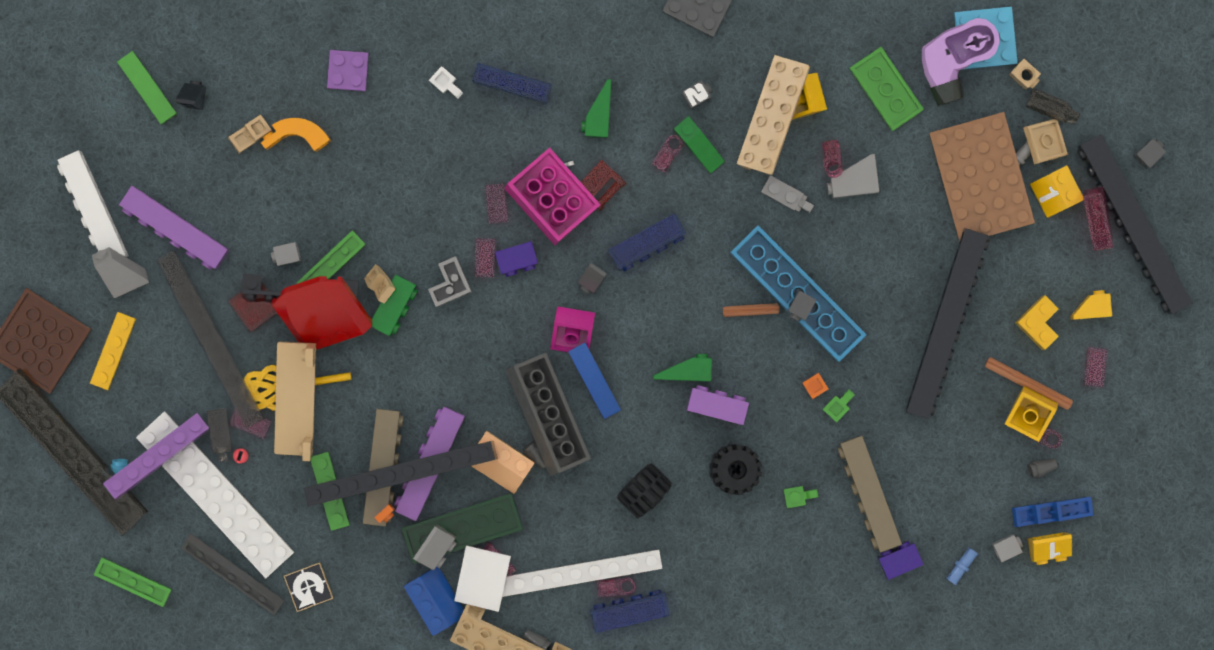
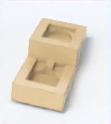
(249, 134)
(379, 283)

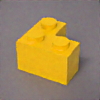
(1034, 324)

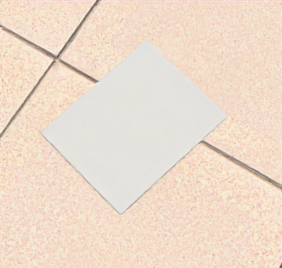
(482, 578)

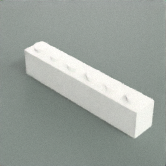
(90, 203)

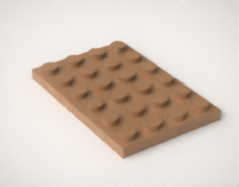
(982, 176)

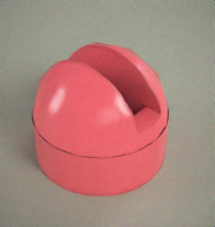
(244, 457)

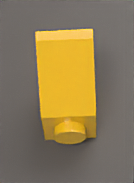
(1094, 306)

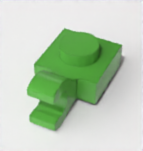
(837, 407)
(796, 496)

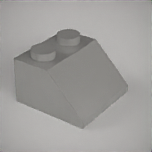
(435, 547)

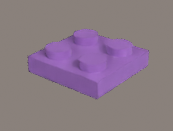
(347, 70)

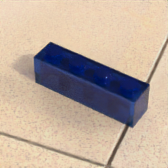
(512, 83)
(647, 241)
(629, 612)

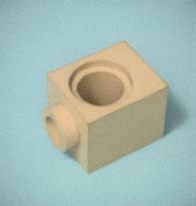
(1016, 73)

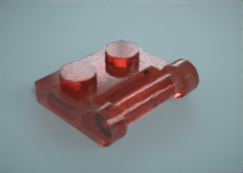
(598, 178)

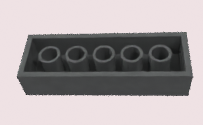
(548, 414)

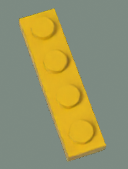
(113, 351)

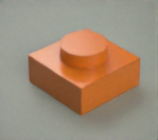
(815, 385)
(386, 514)

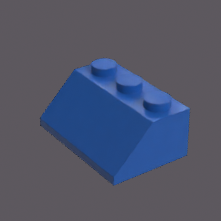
(434, 600)

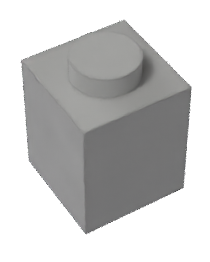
(286, 254)
(1007, 547)

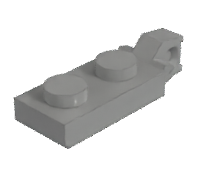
(786, 195)

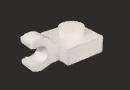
(444, 81)

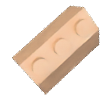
(510, 466)

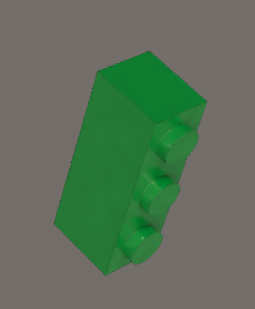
(390, 312)

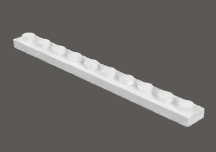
(582, 572)

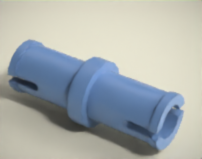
(962, 566)

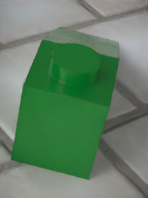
(598, 116)
(699, 144)
(691, 370)

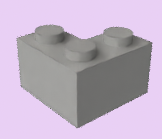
(455, 285)

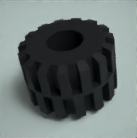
(747, 473)
(644, 490)

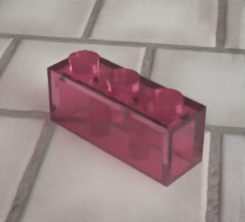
(1098, 218)

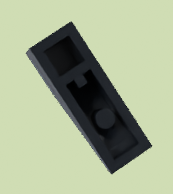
(192, 95)

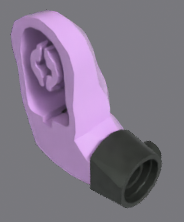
(955, 51)

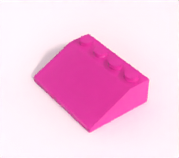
(552, 196)

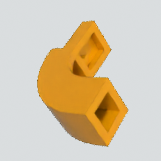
(300, 127)

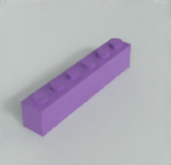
(174, 227)
(440, 441)
(156, 456)

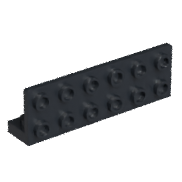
(252, 289)

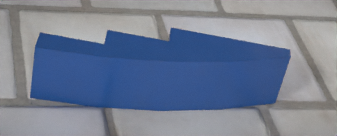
(594, 380)
(1052, 511)

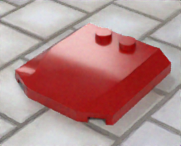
(322, 311)

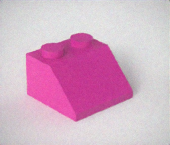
(571, 329)

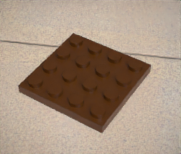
(40, 340)

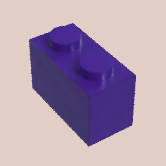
(516, 258)
(900, 560)

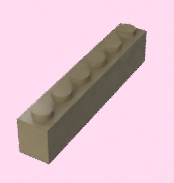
(383, 455)
(870, 494)

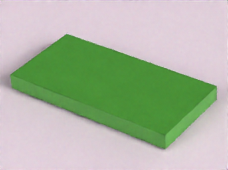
(886, 88)

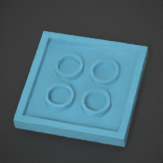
(1003, 21)

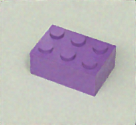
(717, 405)

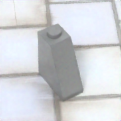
(856, 180)
(119, 272)

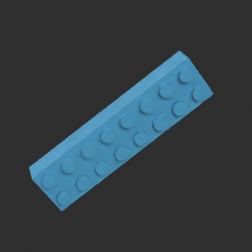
(784, 279)

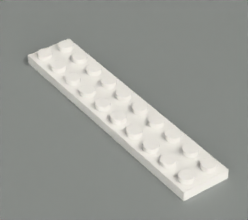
(220, 500)

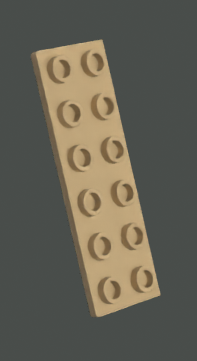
(773, 115)
(295, 399)
(479, 635)

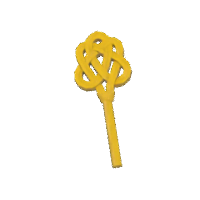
(253, 385)

